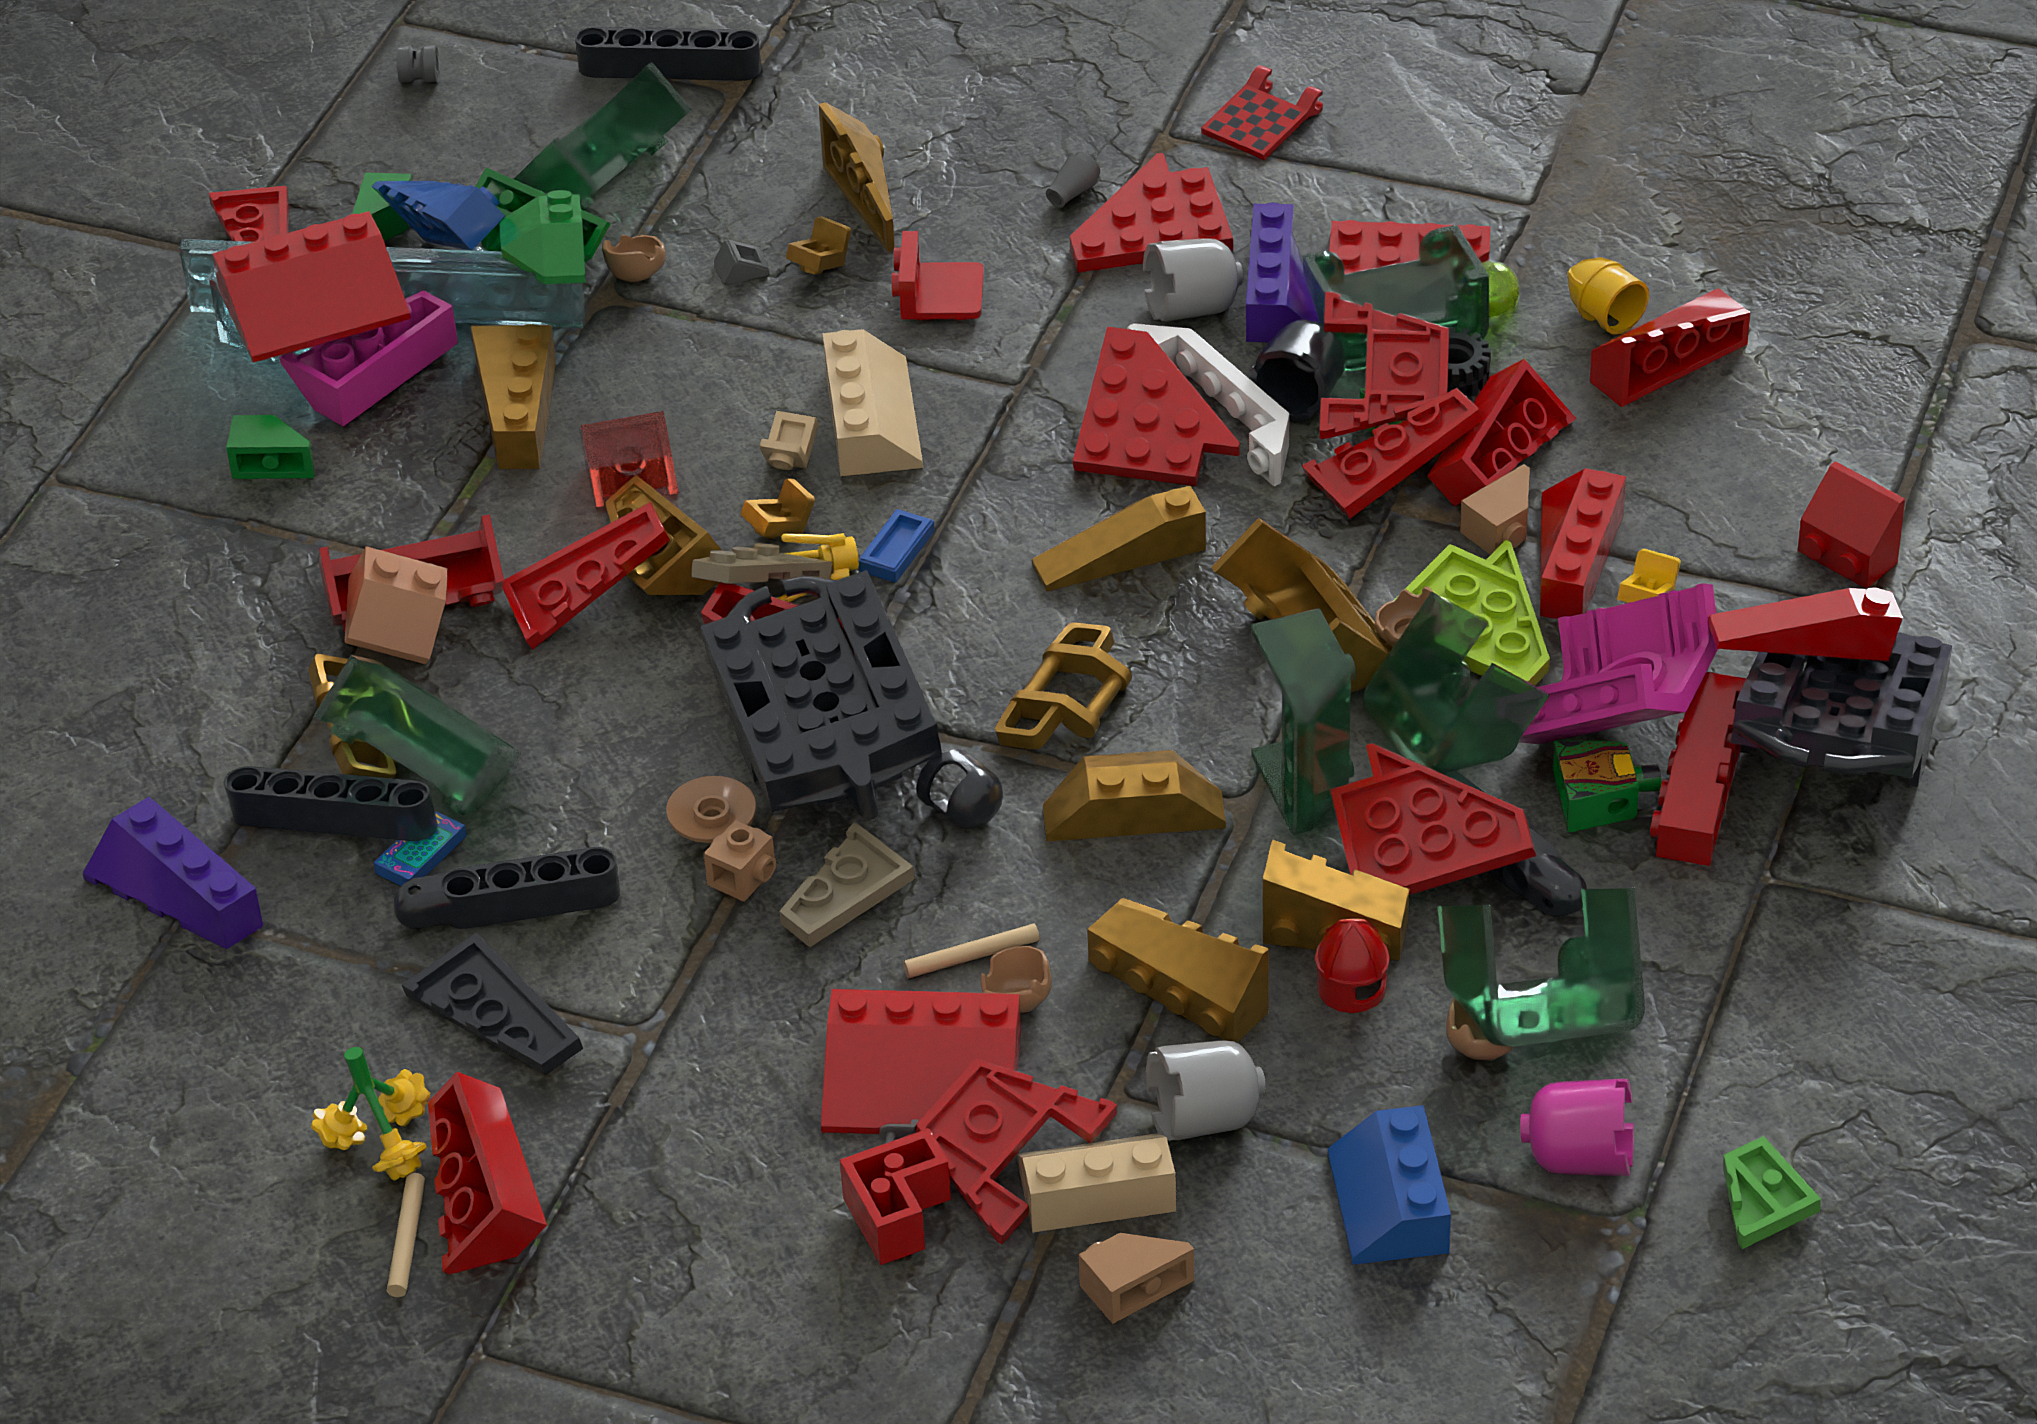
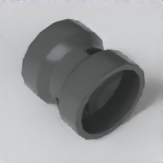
(418, 64)

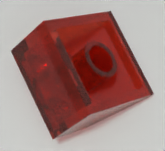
(626, 448)

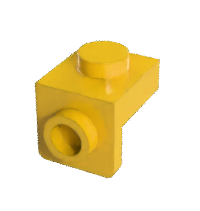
(1652, 575)

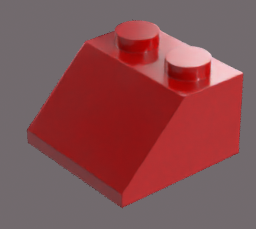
(1852, 526)

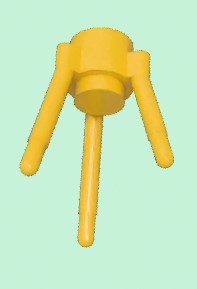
(834, 548)

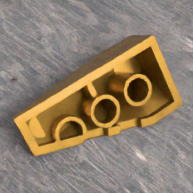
(856, 166)
(1134, 537)
(670, 567)

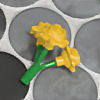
(402, 1101)

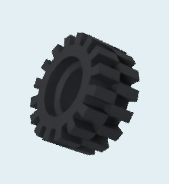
(1472, 362)

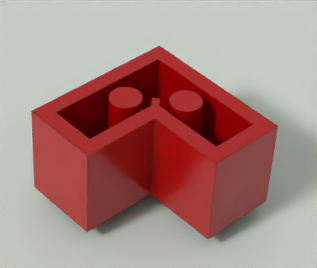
(891, 1188)

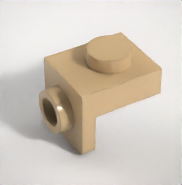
(790, 441)

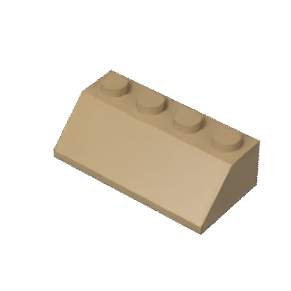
(870, 404)

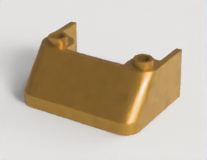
(1288, 580)

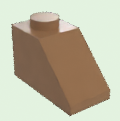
(1498, 511)
(1133, 1272)

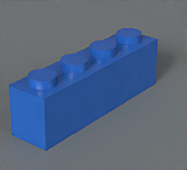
(443, 211)

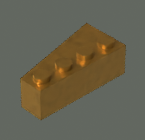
(517, 384)

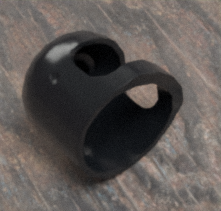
(975, 797)

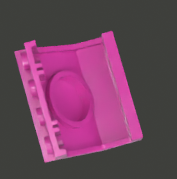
(1628, 664)

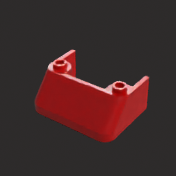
(471, 561)

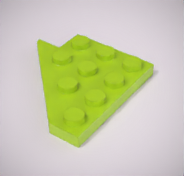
(1499, 596)

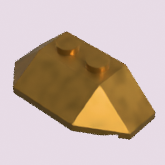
(1132, 797)

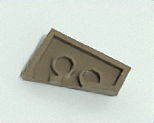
(757, 565)
(846, 886)

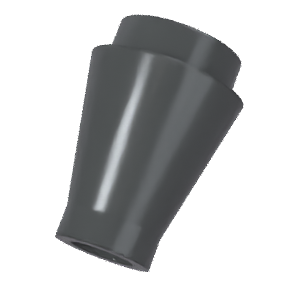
(1073, 179)

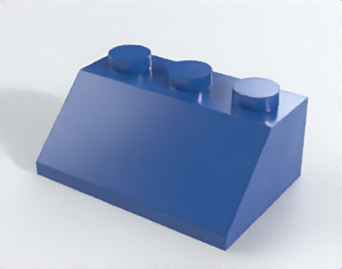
(1391, 1188)

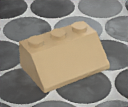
(1098, 1182)

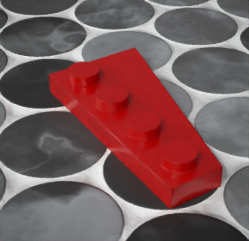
(575, 576)

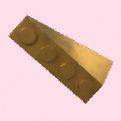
(1183, 968)

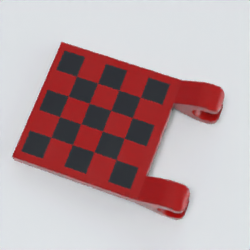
(1258, 120)

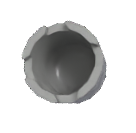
(1190, 278)
(1203, 1088)

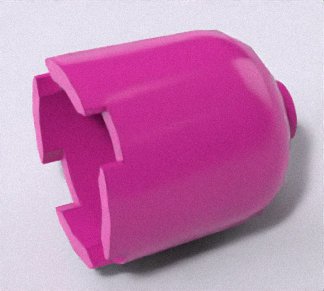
(1581, 1128)

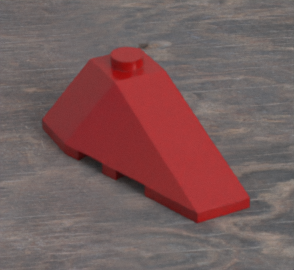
(1824, 624)

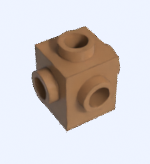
(739, 860)

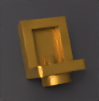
(824, 249)
(781, 515)

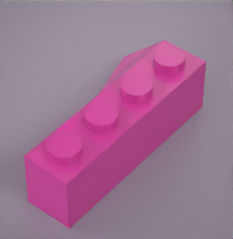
(361, 369)

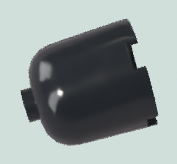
(1300, 368)

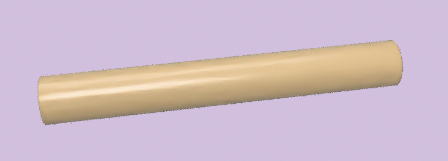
(971, 950)
(406, 1235)

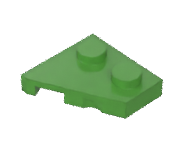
(1765, 1192)

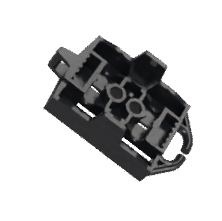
(809, 709)
(1846, 710)

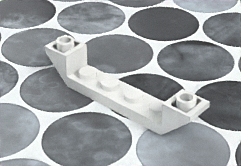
(1234, 391)

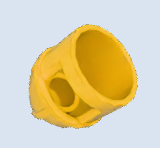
(1606, 288)

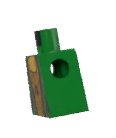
(1599, 782)

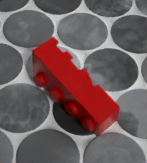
(1699, 774)

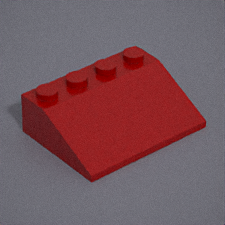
(310, 286)
(903, 1049)

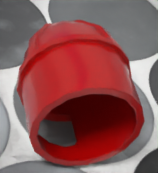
(1348, 959)

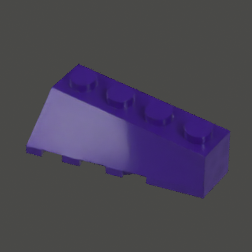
(1275, 275)
(175, 874)

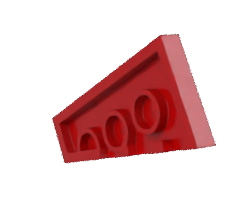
(1395, 451)

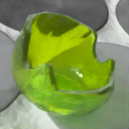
(1503, 288)

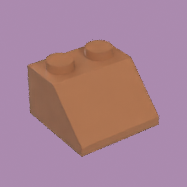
(395, 605)

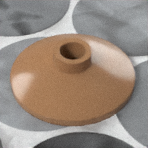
(709, 806)

